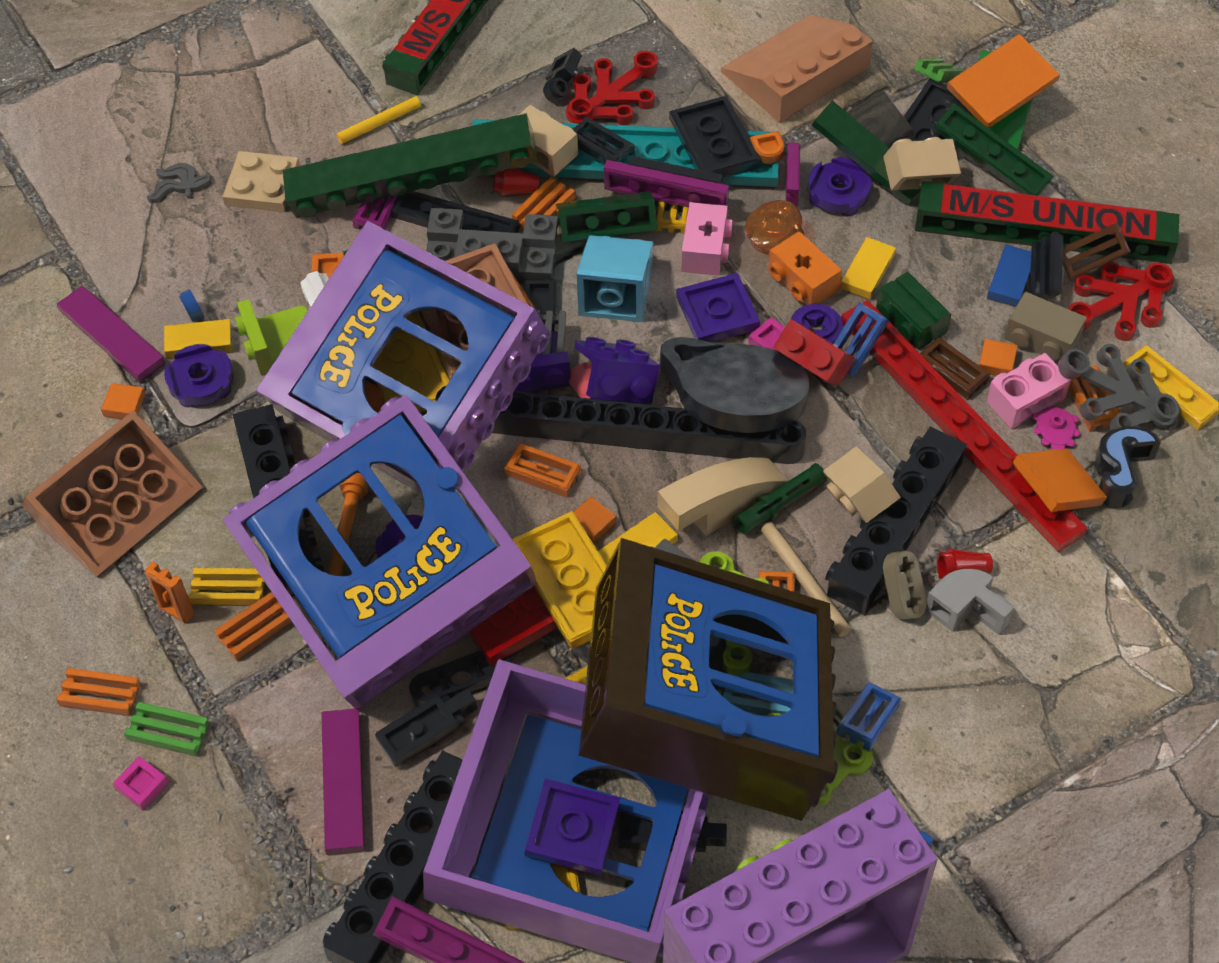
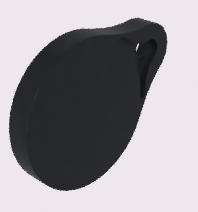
(735, 384)

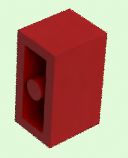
(814, 352)

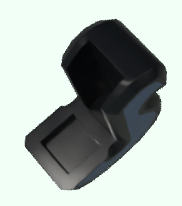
(1115, 458)

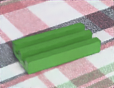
(936, 69)
(174, 716)

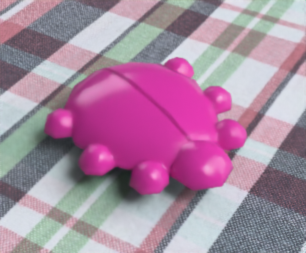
(1056, 427)

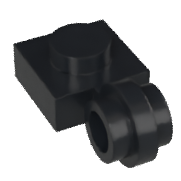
(561, 71)

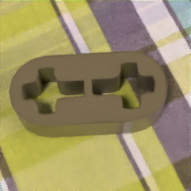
(904, 585)

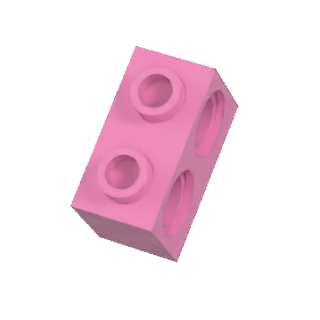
(1027, 390)

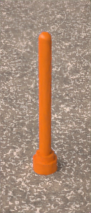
(353, 491)

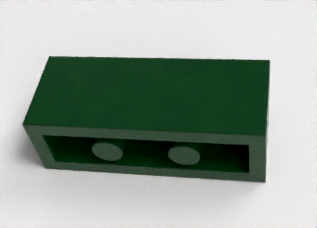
(606, 216)

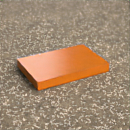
(1003, 81)

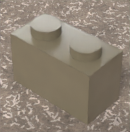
(1044, 327)

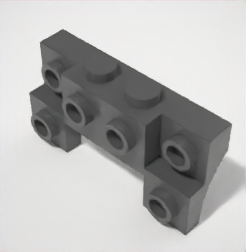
(527, 254)

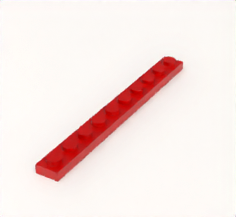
(962, 422)

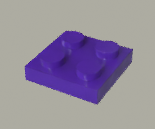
(718, 308)
(572, 827)

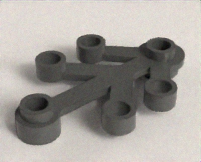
(1157, 407)

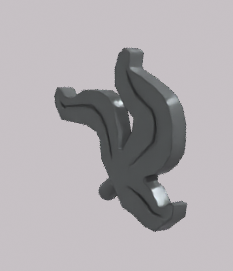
(188, 184)

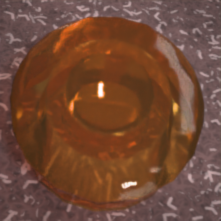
(772, 224)

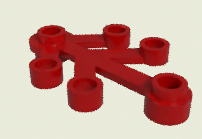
(580, 107)
(1154, 279)

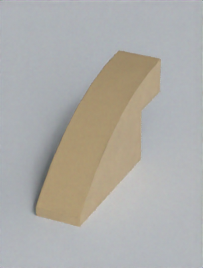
(718, 493)

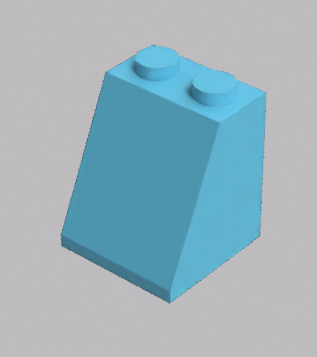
(614, 278)

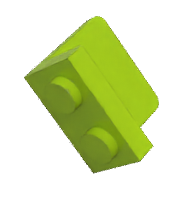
(268, 333)

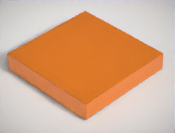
(1059, 480)

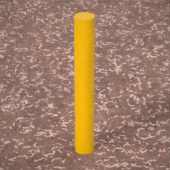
(378, 120)

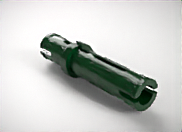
(750, 518)

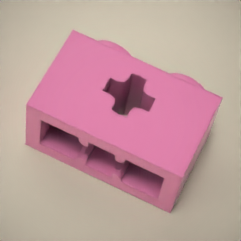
(705, 238)

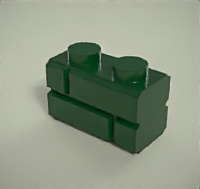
(913, 310)

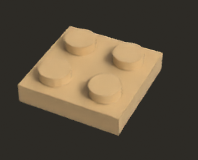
(258, 181)

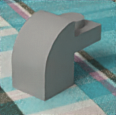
(968, 593)

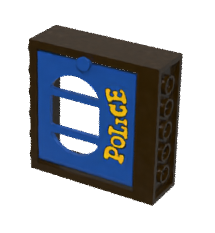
(654, 694)

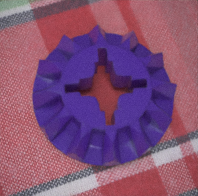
(815, 314)

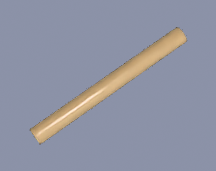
(803, 575)

